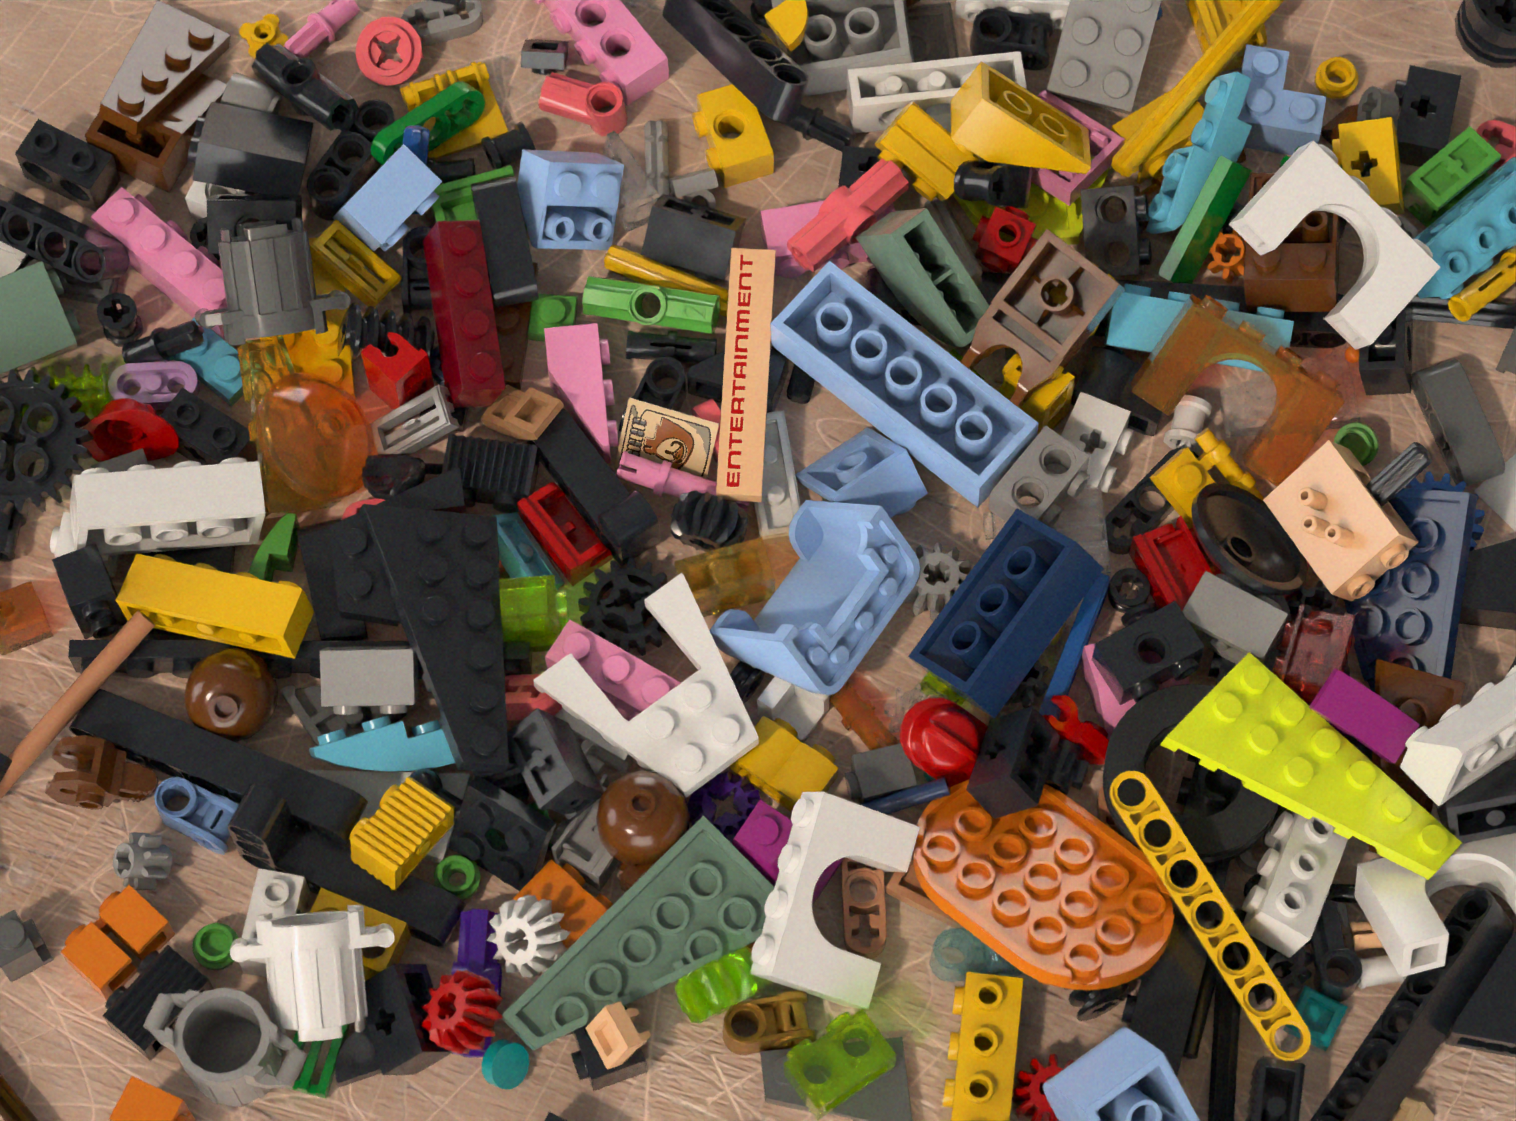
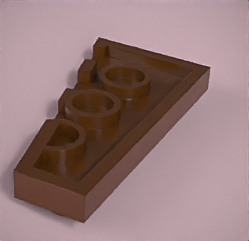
(1423, 699)

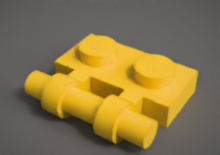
(1186, 475)

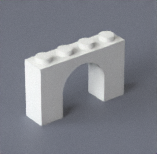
(1393, 261)
(1400, 907)
(790, 944)

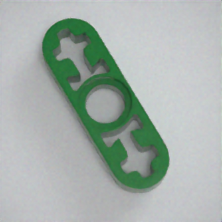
(453, 111)

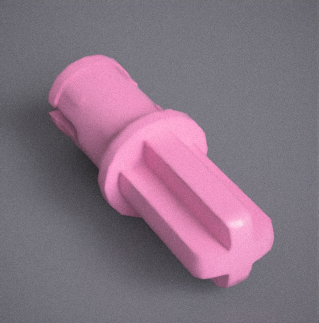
(321, 27)

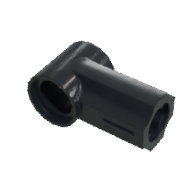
(1334, 948)

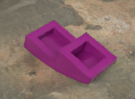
(1364, 715)

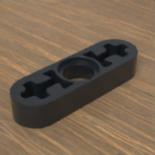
(1121, 515)

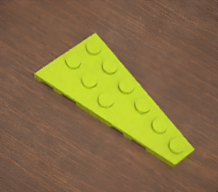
(1300, 761)

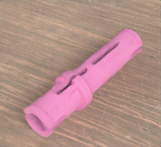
(664, 477)

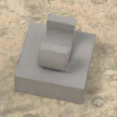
(694, 185)

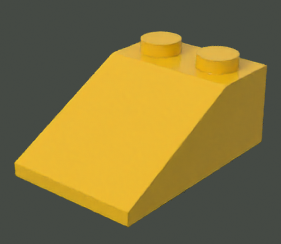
(1015, 126)

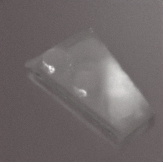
(1250, 403)

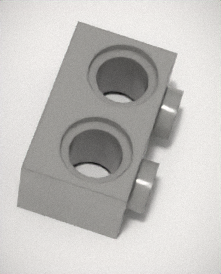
(1032, 479)

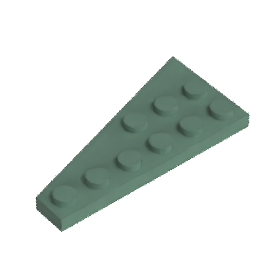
(673, 920)

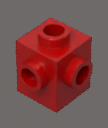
(995, 252)

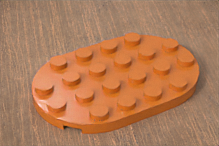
(1045, 888)

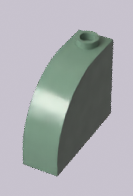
(925, 274)

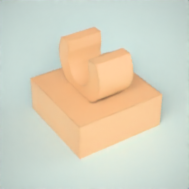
(615, 1034)

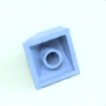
(866, 472)

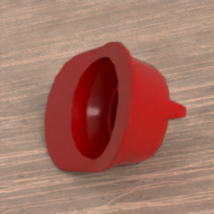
(127, 427)
(942, 739)

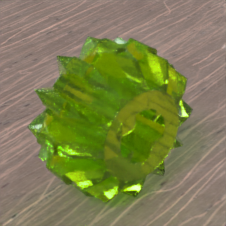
(715, 987)

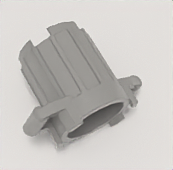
(226, 1044)

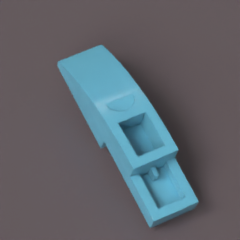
(1189, 167)
(386, 747)

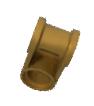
(772, 1023)

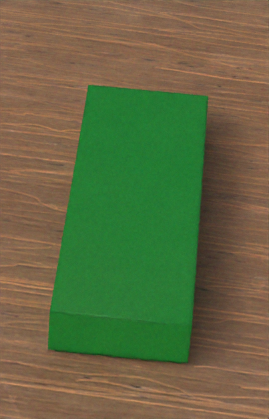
(1204, 221)

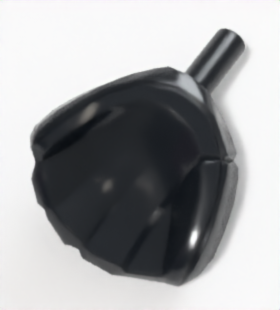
(393, 474)

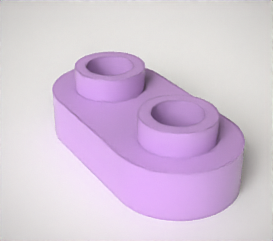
(154, 381)

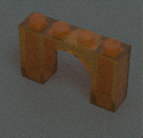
(1206, 336)

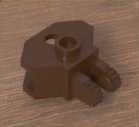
(99, 776)

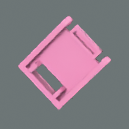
(1103, 145)

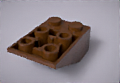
(162, 147)
(1301, 270)

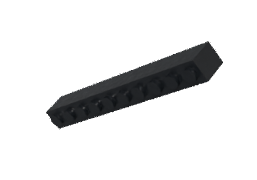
(1171, 986)

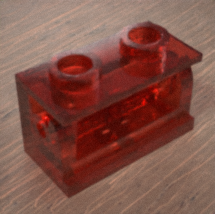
(1313, 651)

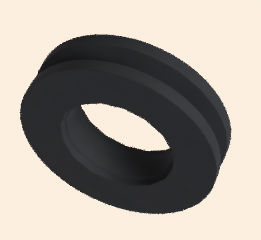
(1131, 743)

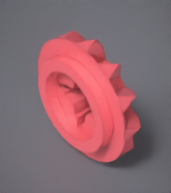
(370, 55)

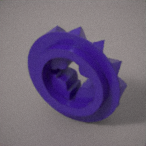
(721, 787)

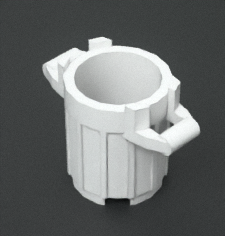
(314, 968)

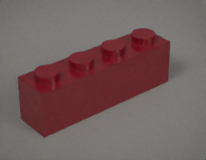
(464, 313)

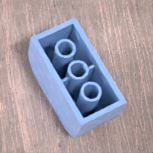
(1119, 1082)

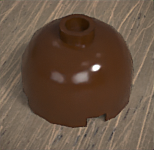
(231, 694)
(641, 817)

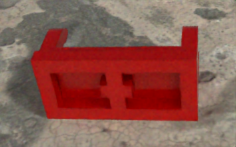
(400, 376)
(563, 533)

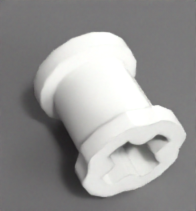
(1187, 423)

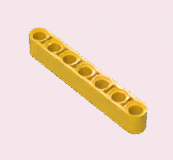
(1227, 931)

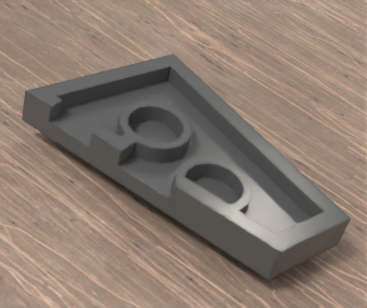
(879, 1101)

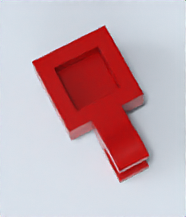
(1087, 735)

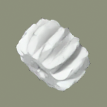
(528, 935)

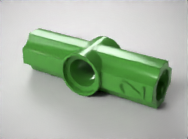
(624, 302)

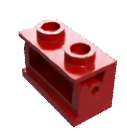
(1171, 562)

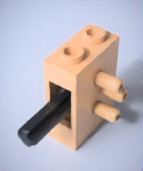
(1345, 516)

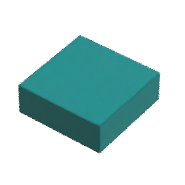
(1320, 1015)

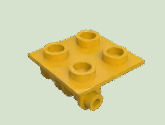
(489, 123)

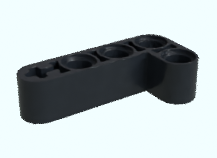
(615, 516)

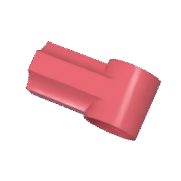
(582, 101)

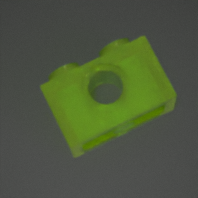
(533, 610)

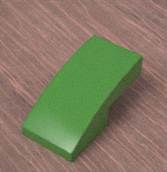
(277, 549)

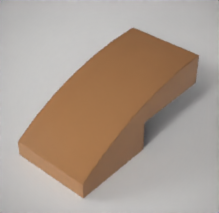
(521, 413)

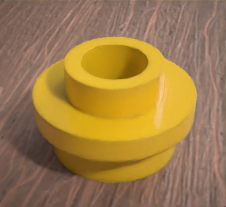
(1340, 68)

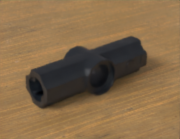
(305, 87)

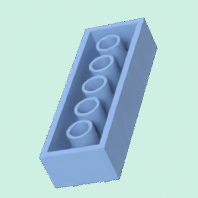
(903, 383)

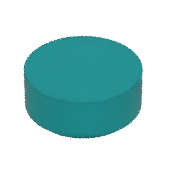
(505, 1064)

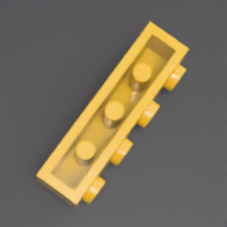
(217, 604)
(984, 1048)

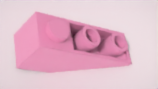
(576, 378)

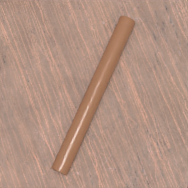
(75, 698)

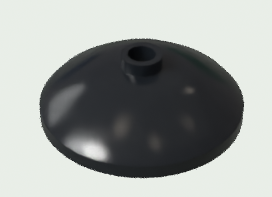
(1247, 540)

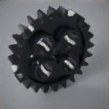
(58, 446)

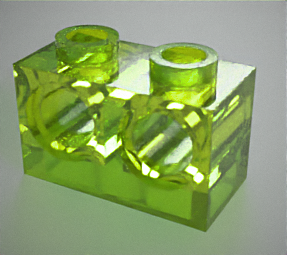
(847, 1072)

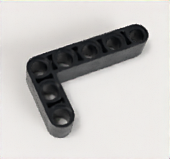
(273, 842)

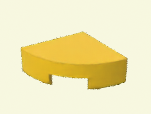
(789, 22)

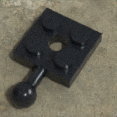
(475, 834)

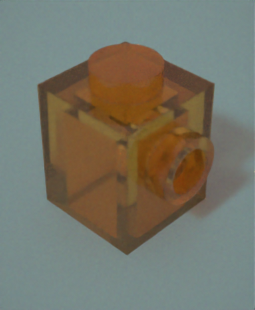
(21, 618)

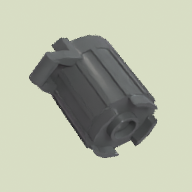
(269, 284)

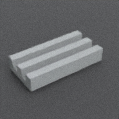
(416, 432)

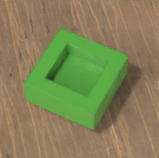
(551, 312)

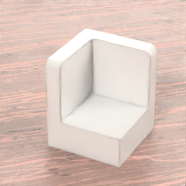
(794, 705)

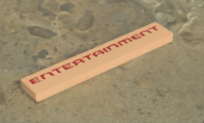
(746, 375)

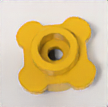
(268, 25)

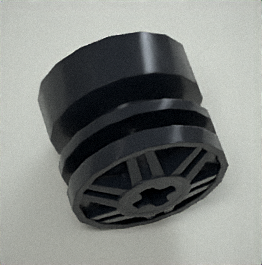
(1484, 34)

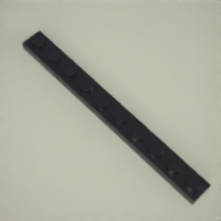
(182, 655)

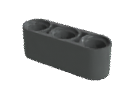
(1458, 423)

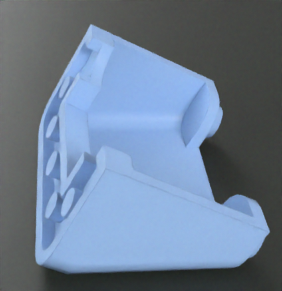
(831, 602)

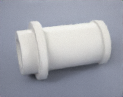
(1378, 972)

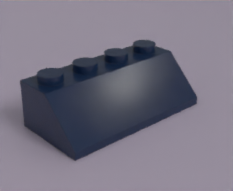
(1006, 612)

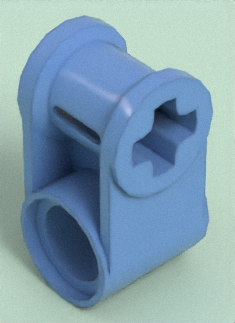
(203, 818)

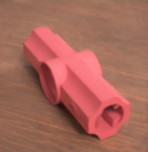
(847, 214)

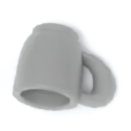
(251, 94)

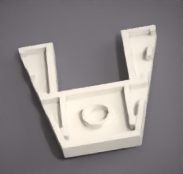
(687, 731)

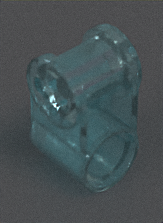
(977, 956)

